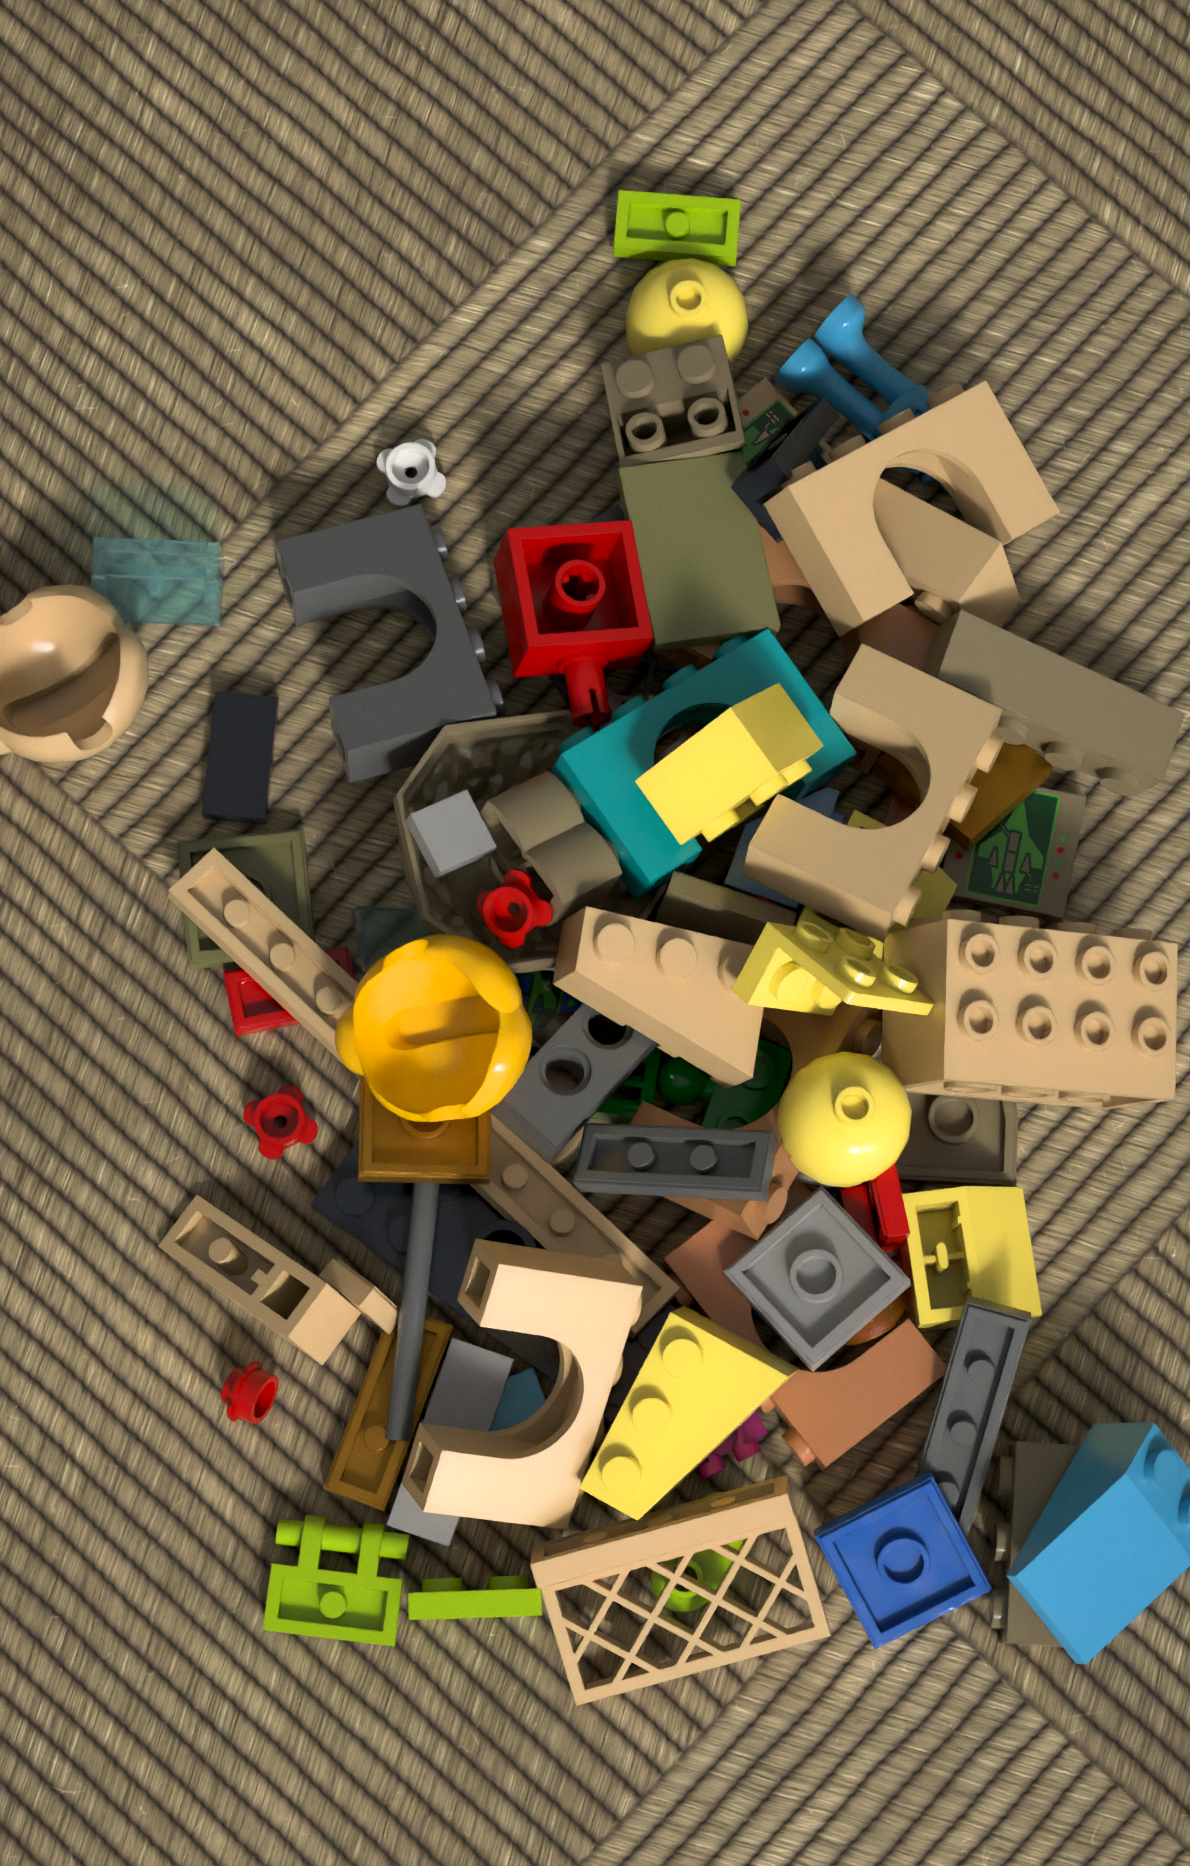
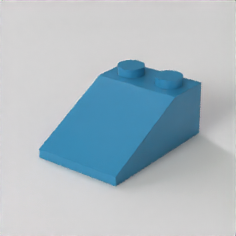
(1107, 1537)

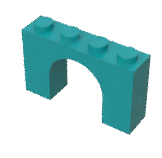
(607, 763)

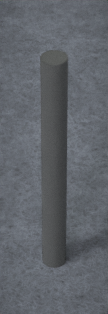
(412, 1312)

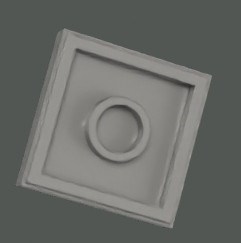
(817, 1278)

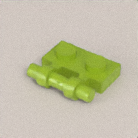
(335, 1602)

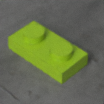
(676, 227)
(445, 1599)

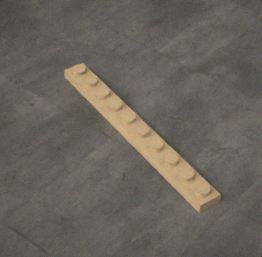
(317, 994)

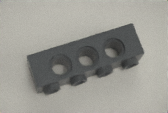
(551, 1117)

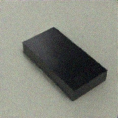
(240, 757)

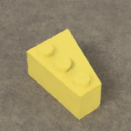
(680, 1409)

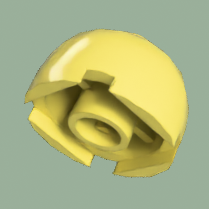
(686, 304)
(844, 1119)

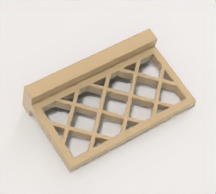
(665, 1536)

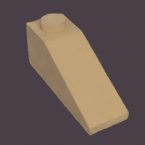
(260, 1279)

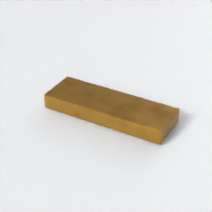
(366, 1461)

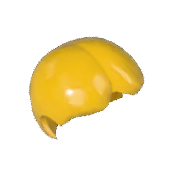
(437, 1029)

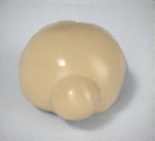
(67, 675)

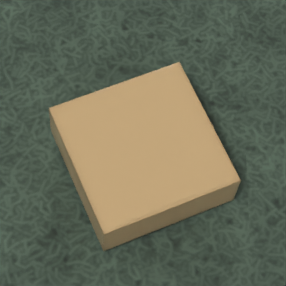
(361, 1294)

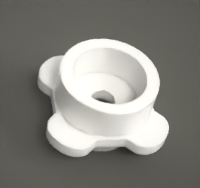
(409, 455)

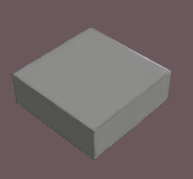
(451, 833)

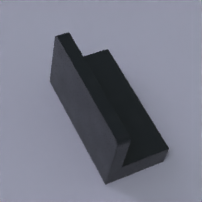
(784, 451)

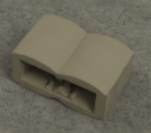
(545, 834)

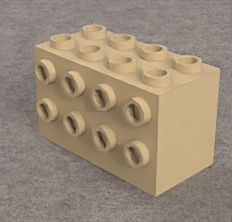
(1035, 1012)

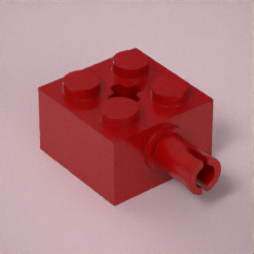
(574, 607)

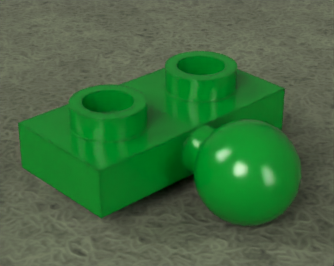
(731, 1107)

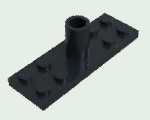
(380, 1217)

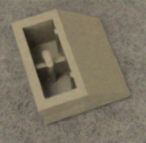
(674, 403)

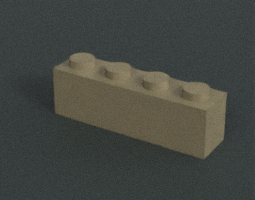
(1058, 704)

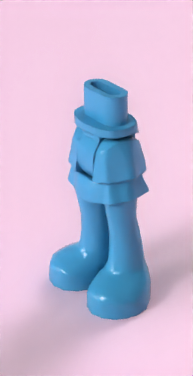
(843, 340)

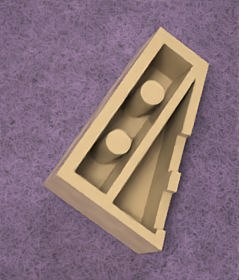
(944, 559)
(665, 986)

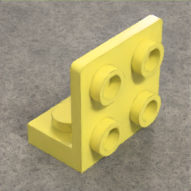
(818, 969)

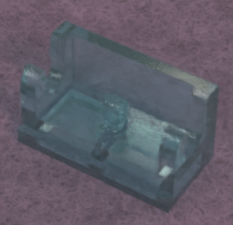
(160, 580)

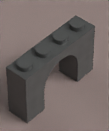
(399, 567)

